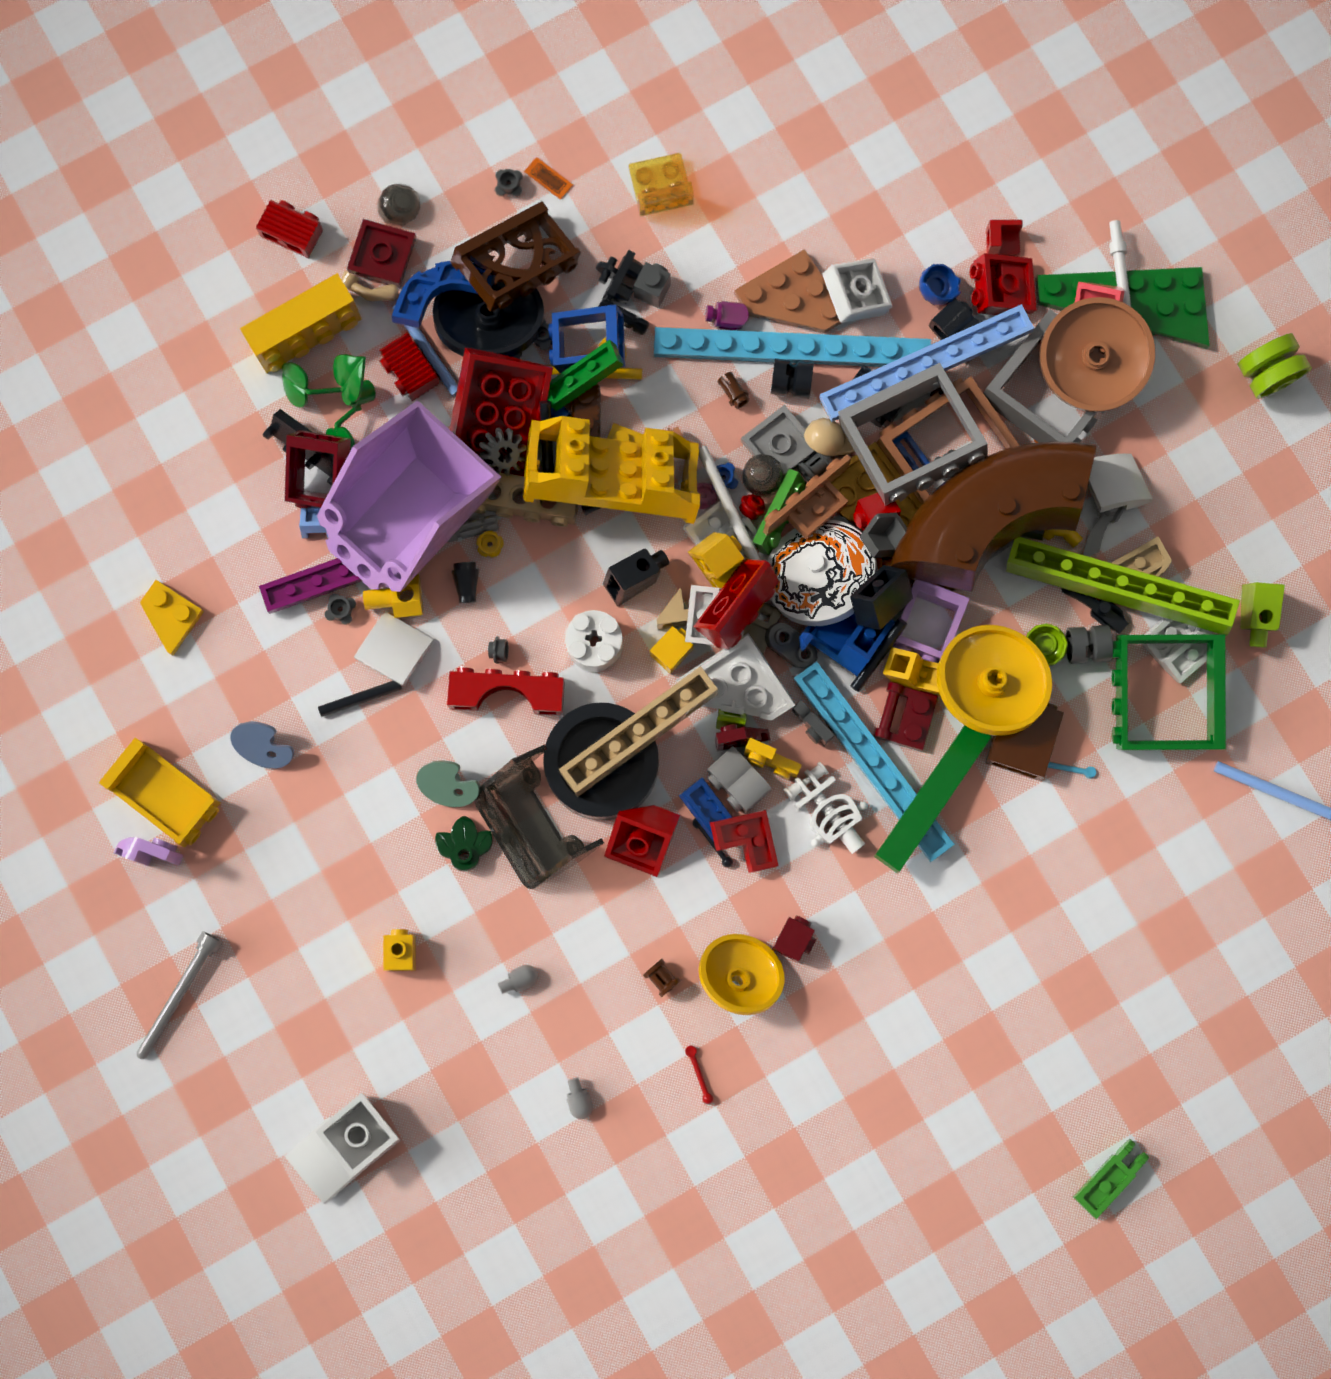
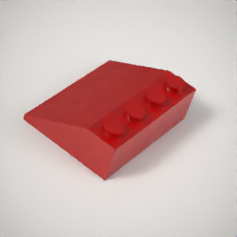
(498, 394)

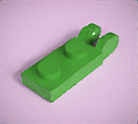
(1109, 1180)

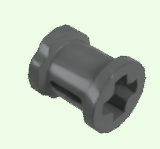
(814, 466)

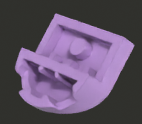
(142, 850)

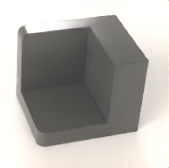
(883, 534)

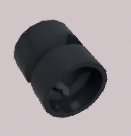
(792, 378)

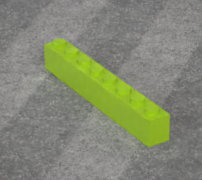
(1122, 586)

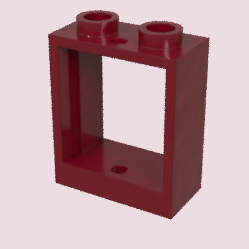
(296, 446)

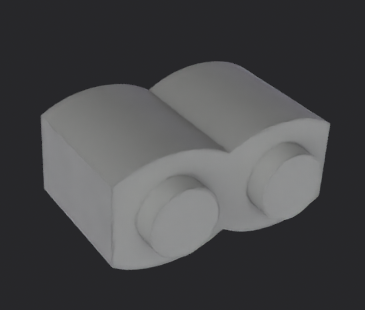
(738, 779)

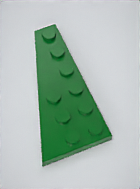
(1165, 298)

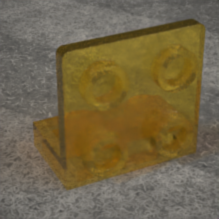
(661, 184)

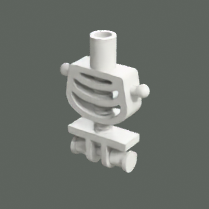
(845, 831)

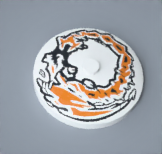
(820, 573)

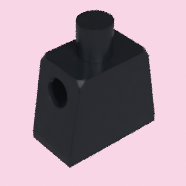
(634, 575)

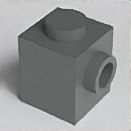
(652, 284)

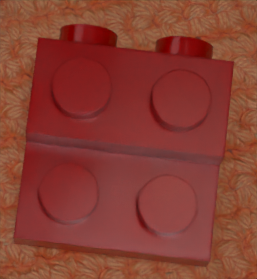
(1003, 284)

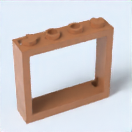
(933, 404)

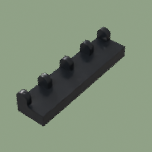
(284, 424)

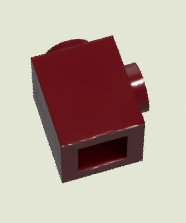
(795, 938)

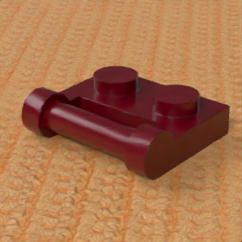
(915, 717)

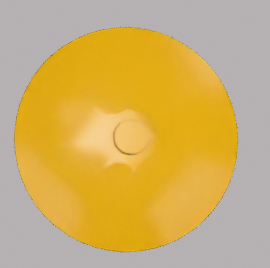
(994, 680)

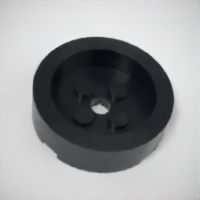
(618, 791)

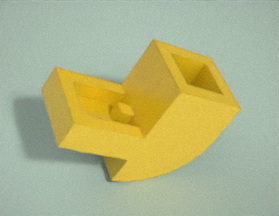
(911, 671)

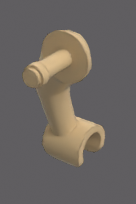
(382, 293)

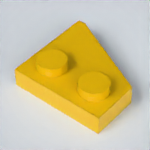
(170, 615)

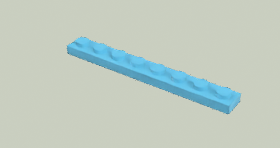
(866, 752)

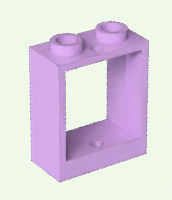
(942, 598)

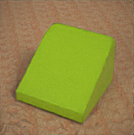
(727, 718)

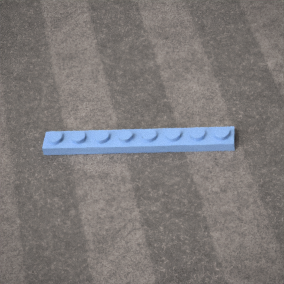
(948, 352)

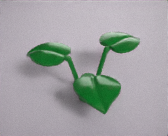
(348, 374)

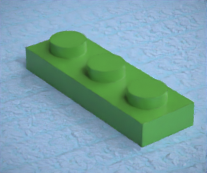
(791, 483)

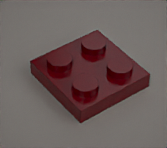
(381, 252)

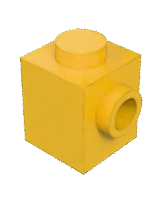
(399, 951)

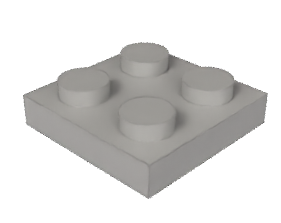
(780, 437)

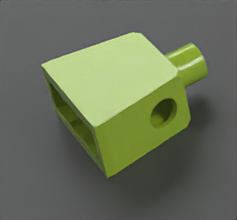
(1264, 600)

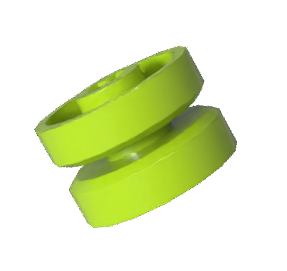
(1274, 366)

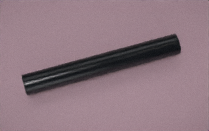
(547, 446)
(879, 654)
(359, 698)

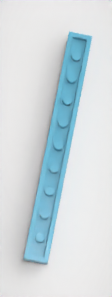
(789, 346)

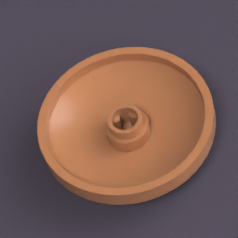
(1097, 354)

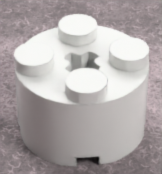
(582, 629)

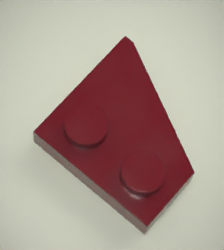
(738, 737)

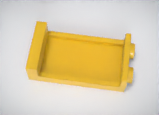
(160, 793)

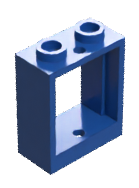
(614, 331)

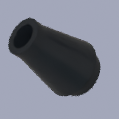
(465, 580)

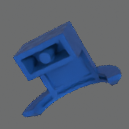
(846, 642)

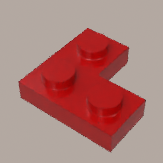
(752, 833)

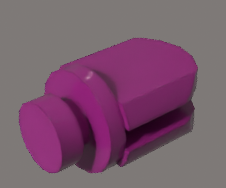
(727, 315)

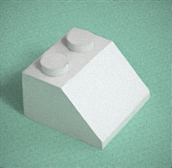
(357, 1135)

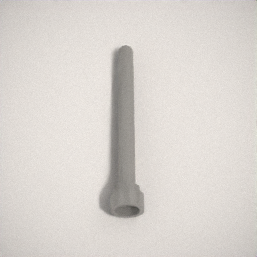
(206, 946)

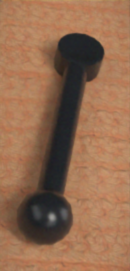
(726, 861)

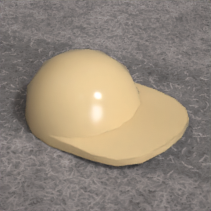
(827, 438)

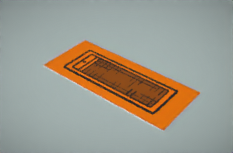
(548, 178)

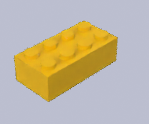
(302, 323)

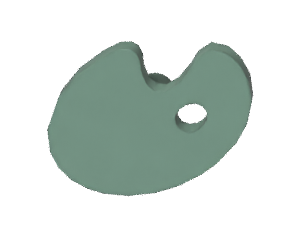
(439, 781)

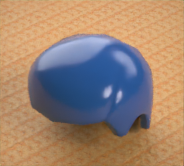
(939, 284)

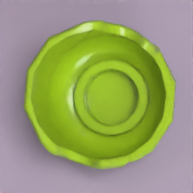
(1050, 642)

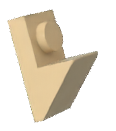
(673, 614)

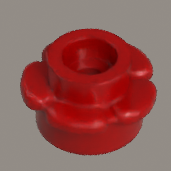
(752, 506)

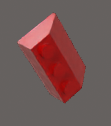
(737, 603)

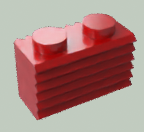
(289, 228)
(409, 367)

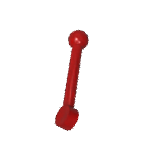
(707, 1098)

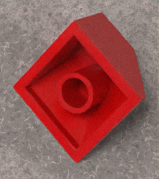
(642, 838)

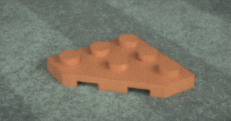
(791, 295)

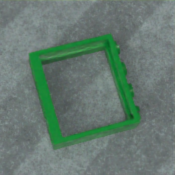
(1215, 693)

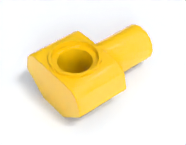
(386, 598)

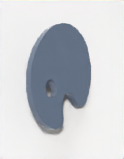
(254, 742)

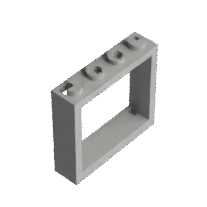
(897, 396)
(1016, 412)

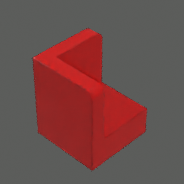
(1003, 237)

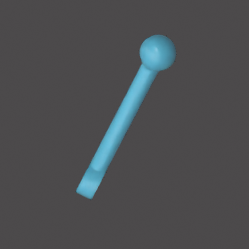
(1089, 772)

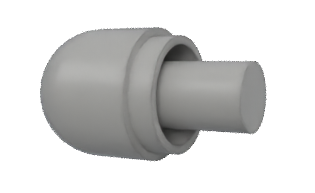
(519, 979)
(579, 1100)

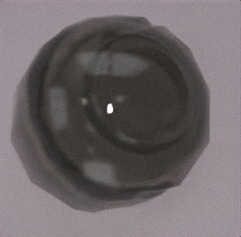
(398, 204)
(763, 475)

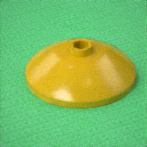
(746, 962)

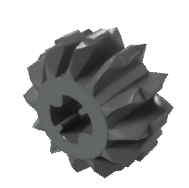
(510, 443)

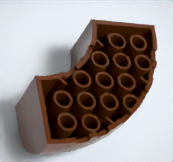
(992, 505)

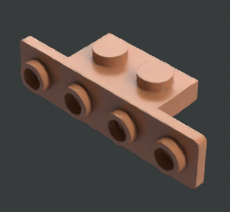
(813, 505)

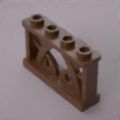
(526, 280)

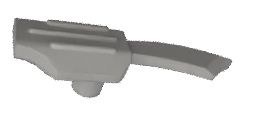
(1096, 535)

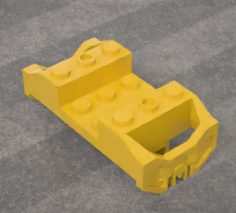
(613, 471)

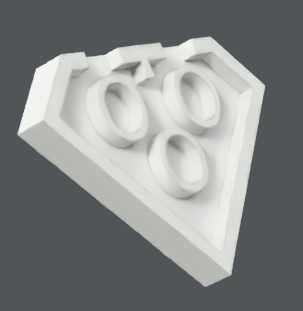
(745, 682)

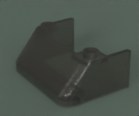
(524, 826)

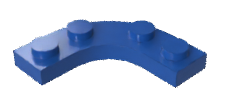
(425, 286)

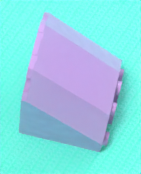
(402, 498)

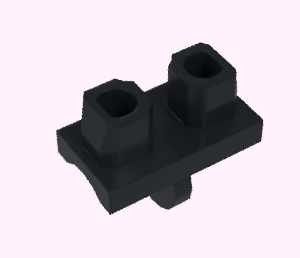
(627, 267)

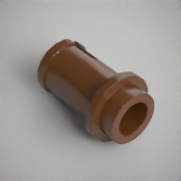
(736, 394)

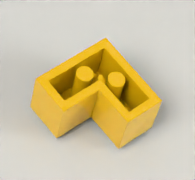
(717, 557)

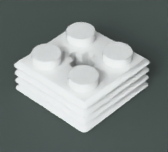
(857, 290)

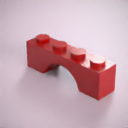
(470, 689)

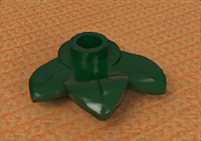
(463, 840)

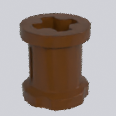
(661, 977)

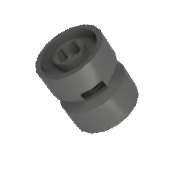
(1089, 644)

